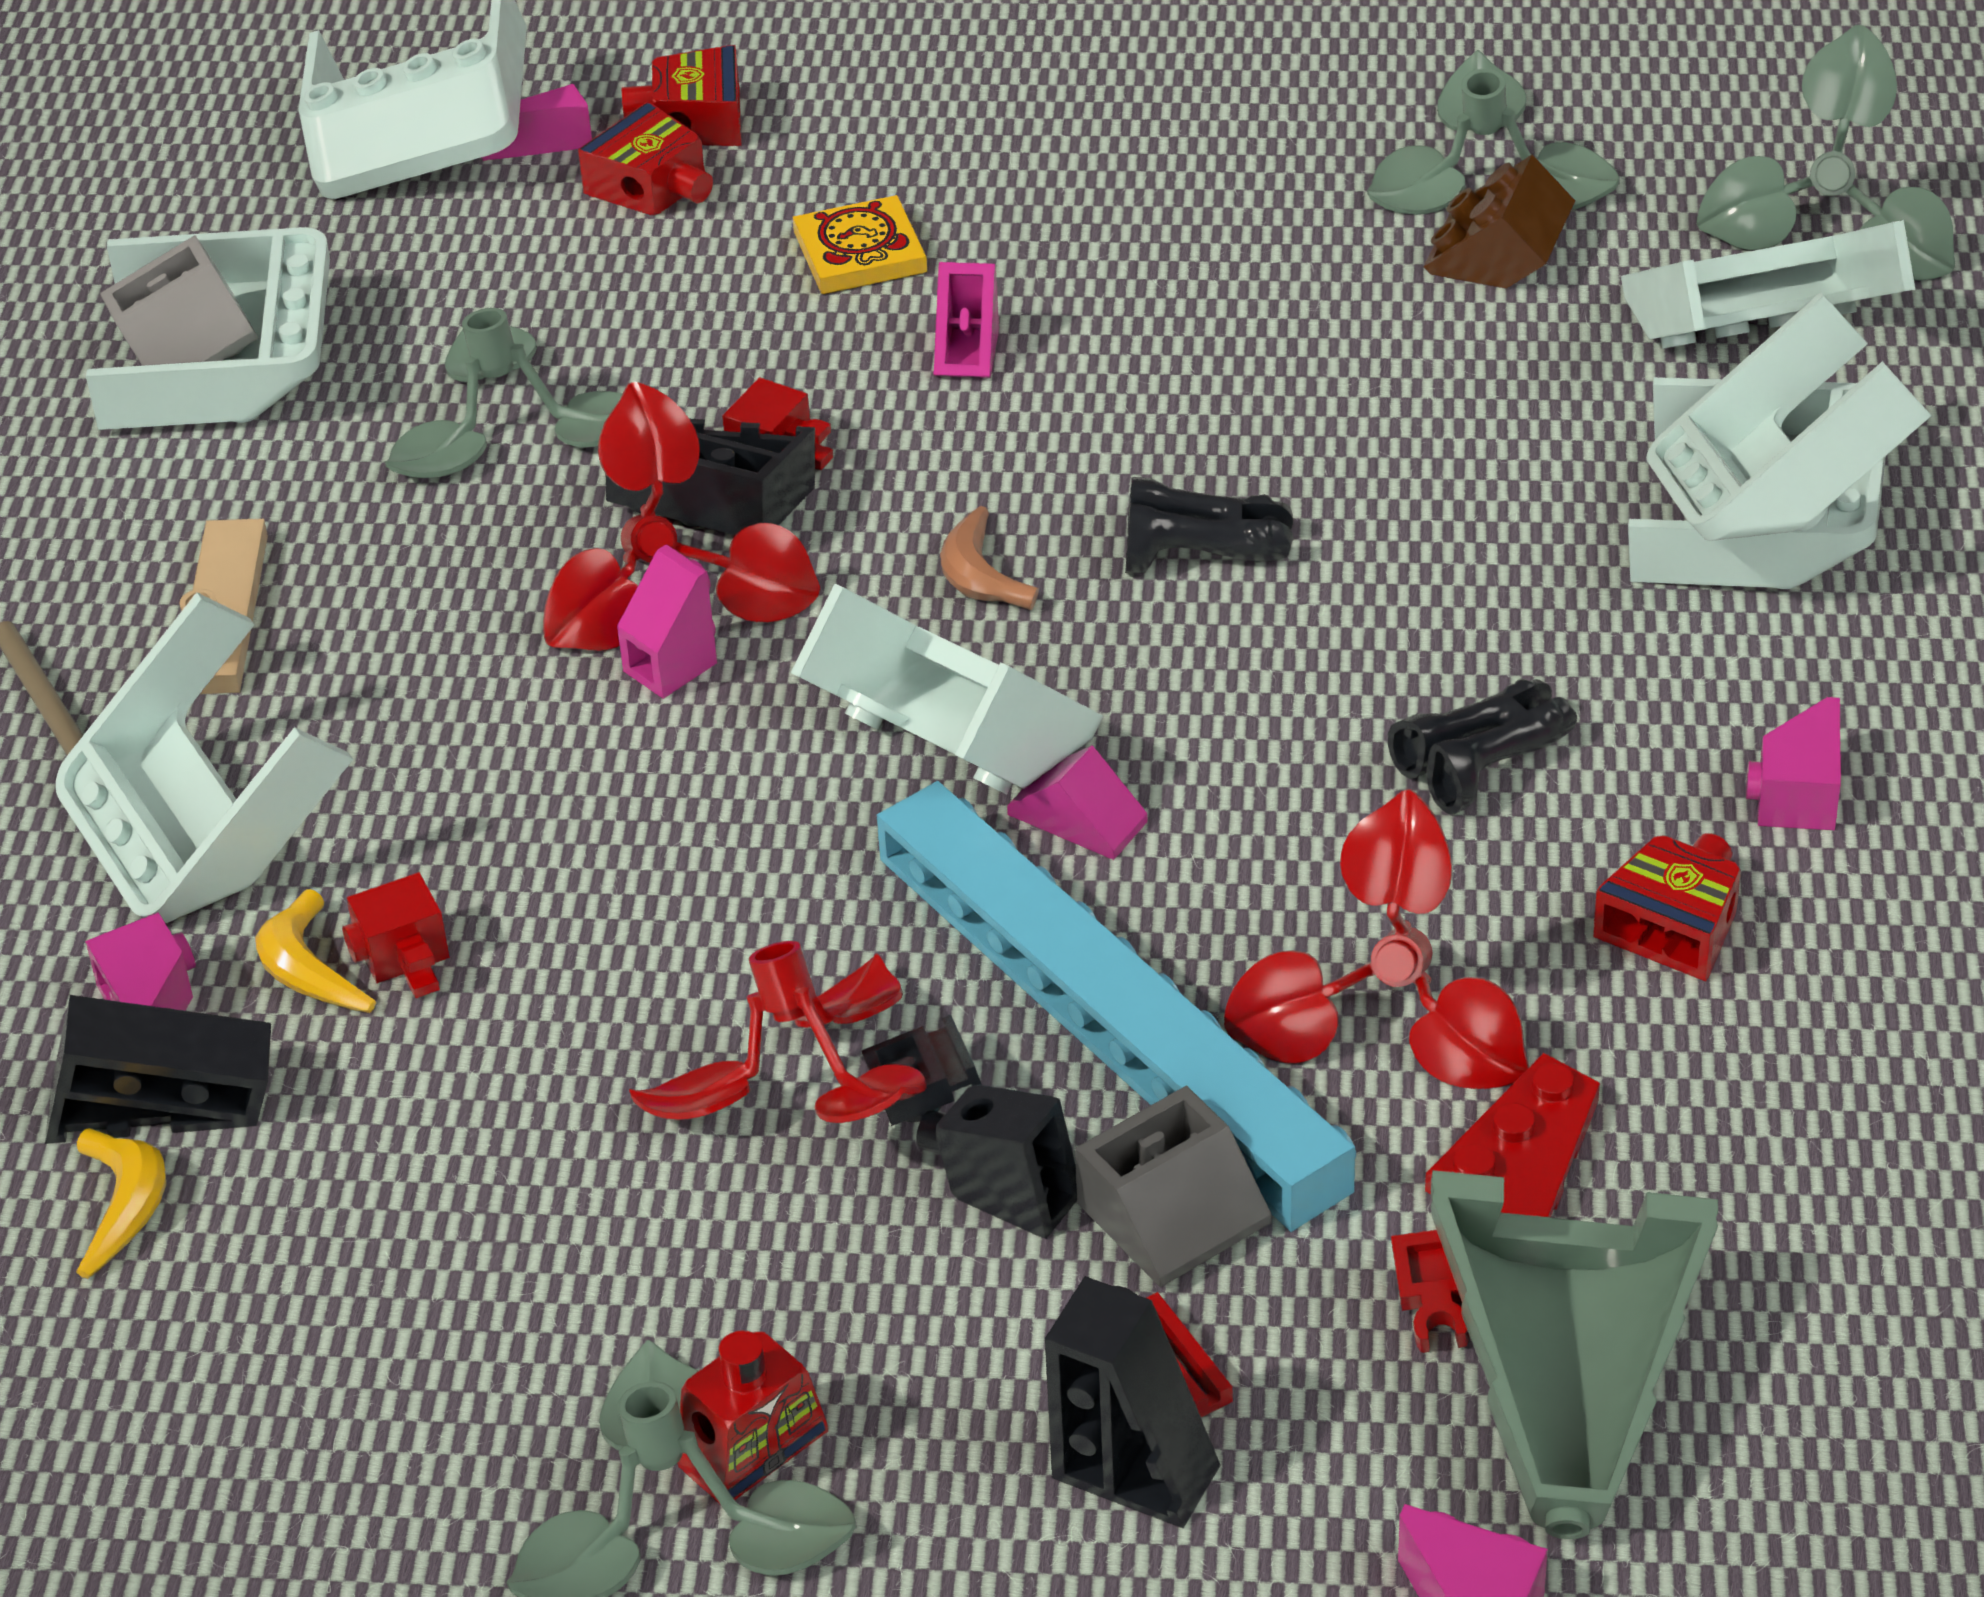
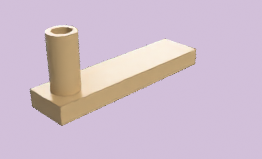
(230, 575)

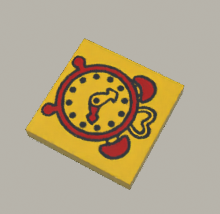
(859, 244)

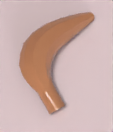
(969, 571)

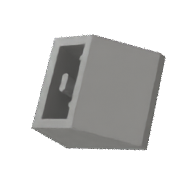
(179, 309)

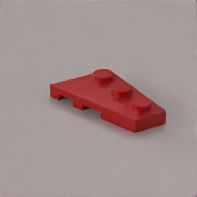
(1528, 1137)

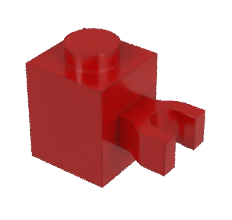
(779, 413)
(398, 932)

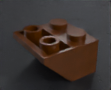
(1501, 227)

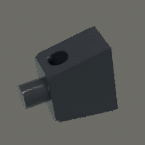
(1006, 1155)

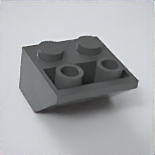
(1170, 1186)

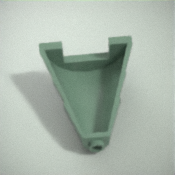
(1570, 1332)

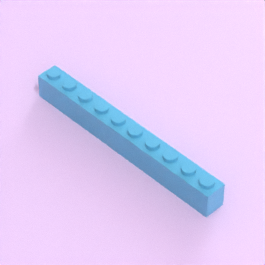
(1112, 997)

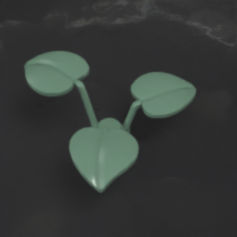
(1844, 82)
(1482, 101)
(491, 350)
(585, 1556)

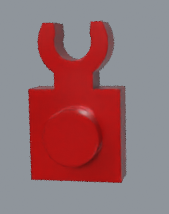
(1427, 1285)

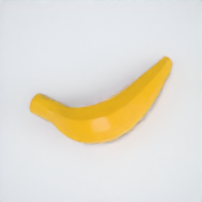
(294, 965)
(136, 1195)

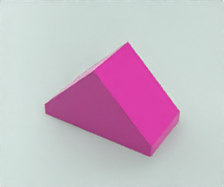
(966, 320)
(1082, 804)

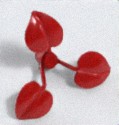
(641, 446)
(1405, 862)
(789, 995)

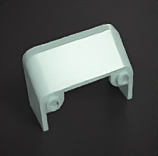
(941, 692)

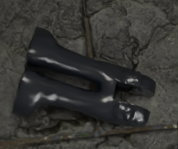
(1221, 525)
(1466, 740)

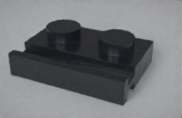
(938, 1056)

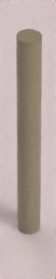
(39, 687)

